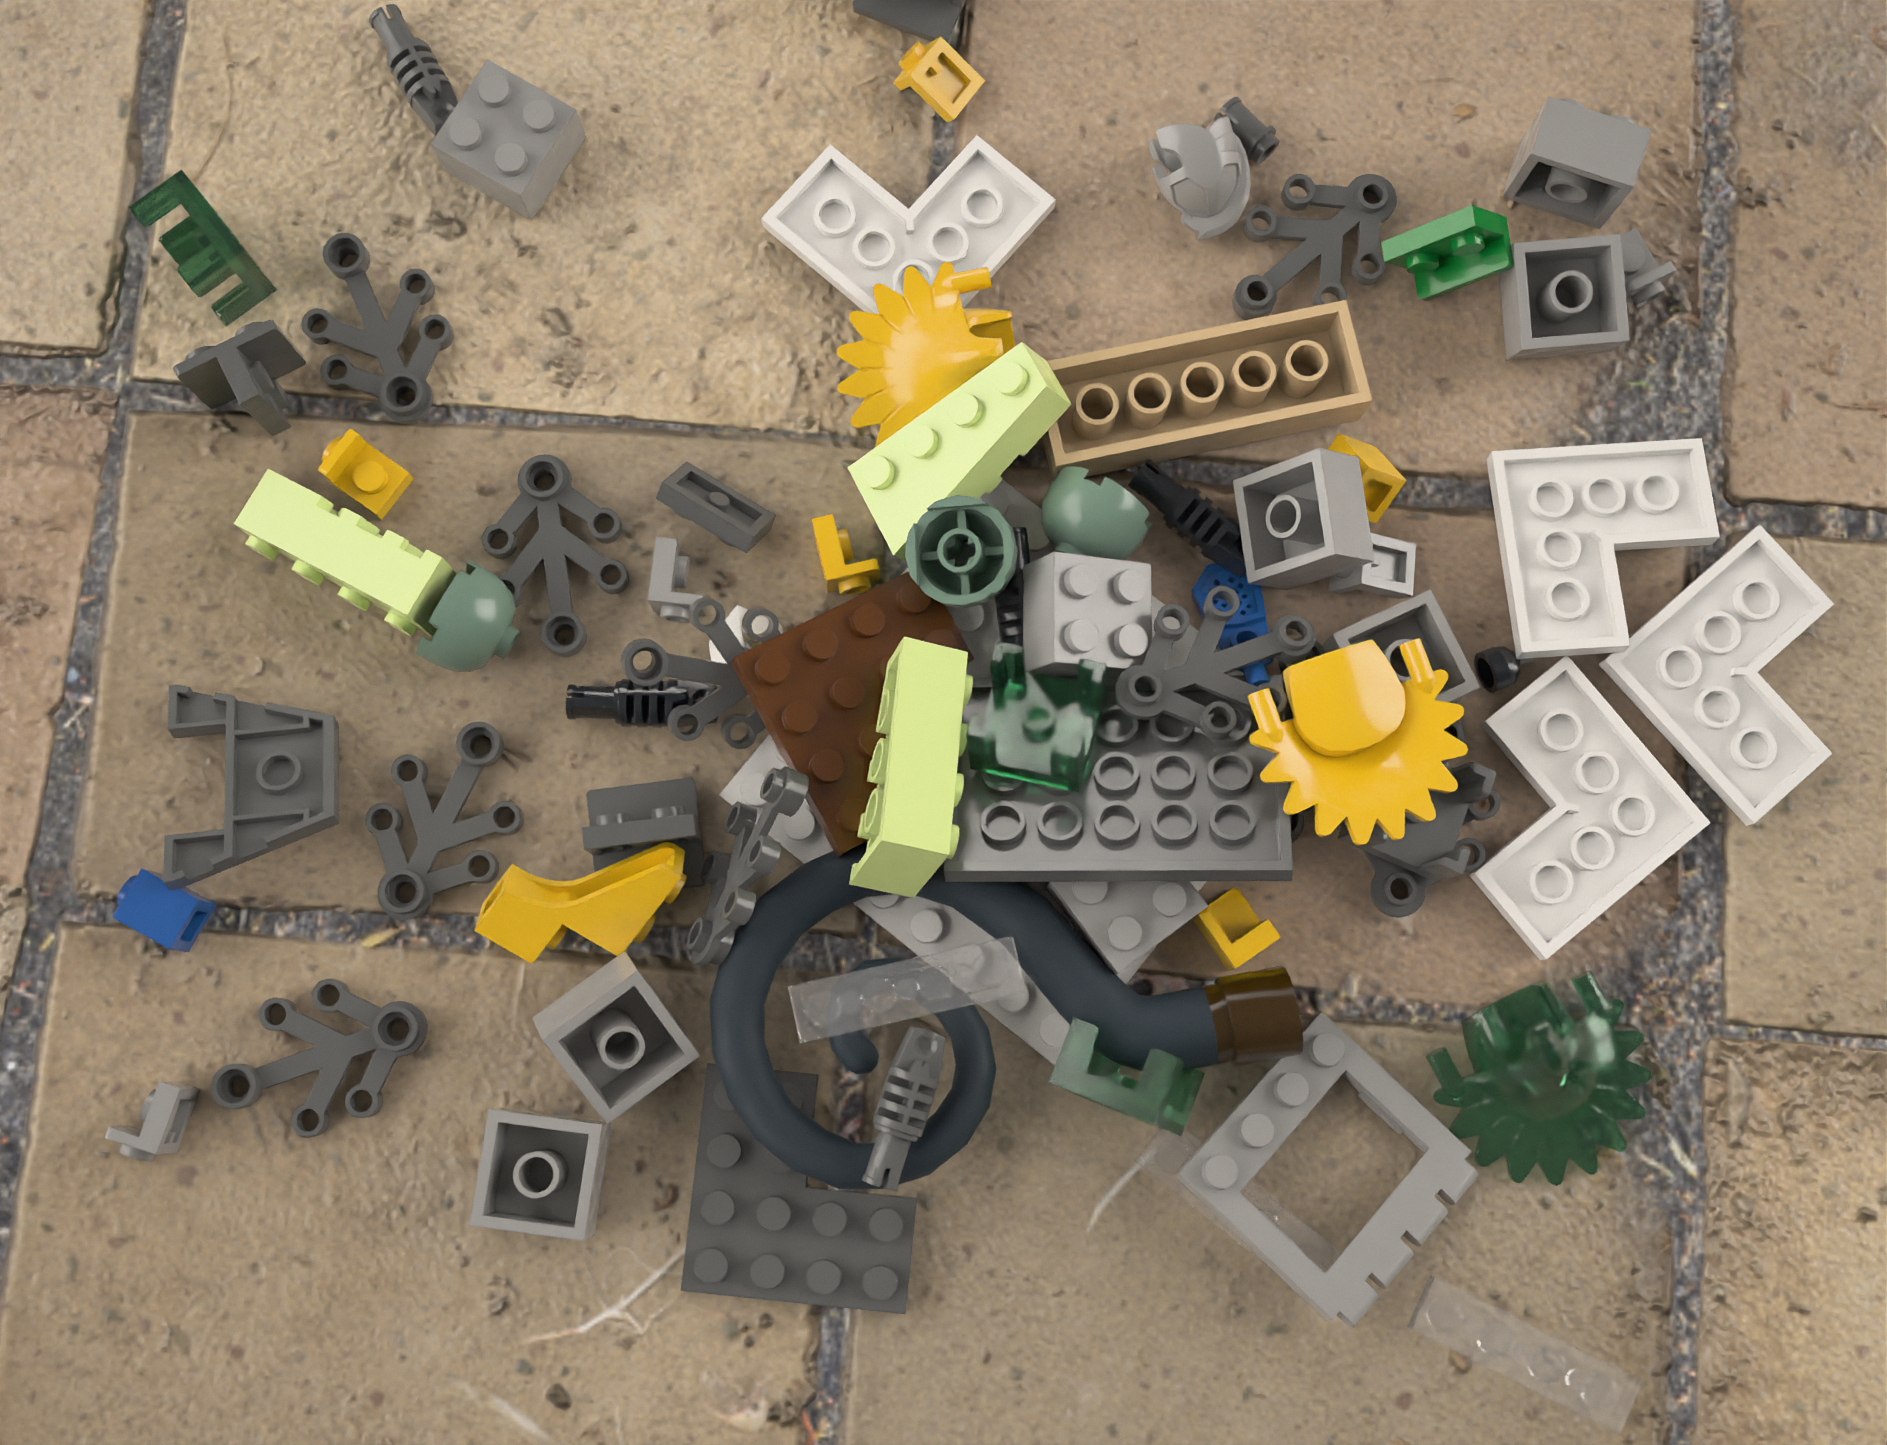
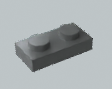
(715, 507)

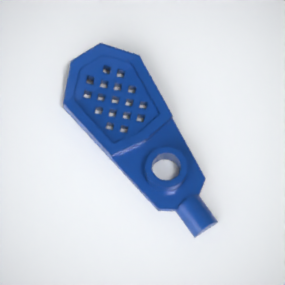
(1248, 621)

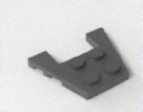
(276, 780)

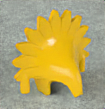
(920, 346)
(1360, 739)

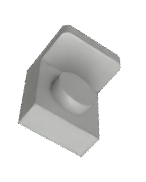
(1641, 273)
(668, 574)
(1388, 575)
(164, 1119)

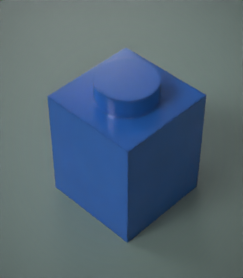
(162, 914)

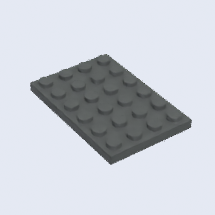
(1149, 808)

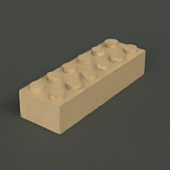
(1208, 390)

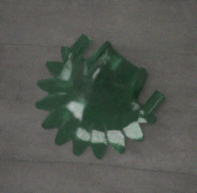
(1543, 1080)

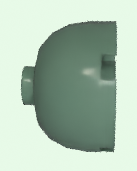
(1092, 517)
(961, 551)
(471, 622)

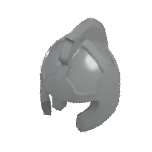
(1205, 175)

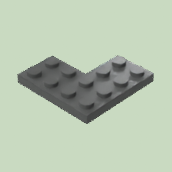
(775, 1238)

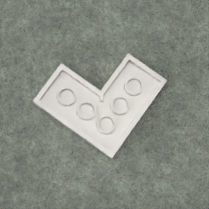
(867, 237)
(1568, 514)
(1700, 680)
(1607, 818)

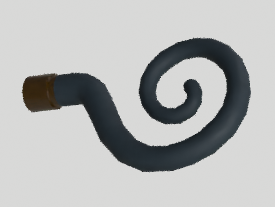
(1234, 1020)

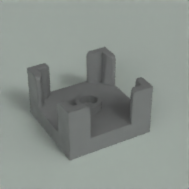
(1430, 845)

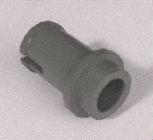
(1254, 135)

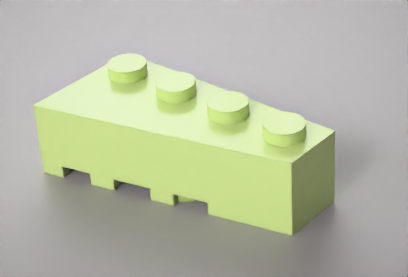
(960, 442)
(345, 551)
(915, 769)

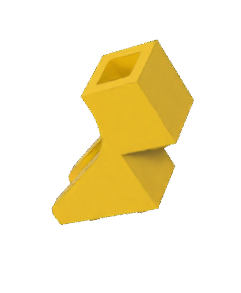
(605, 906)

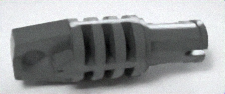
(414, 68)
(904, 1104)

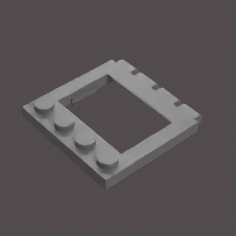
(1267, 1119)

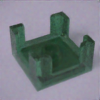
(204, 247)
(1037, 723)
(1159, 1097)

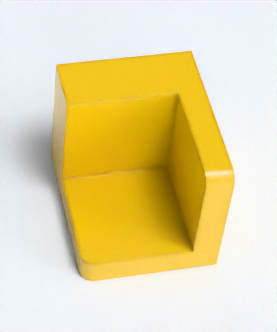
(1379, 476)
(1234, 929)

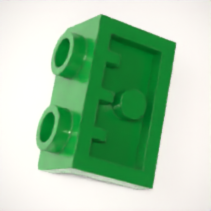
(1452, 251)

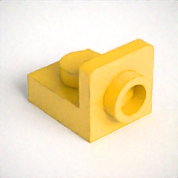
(939, 77)
(364, 473)
(833, 551)

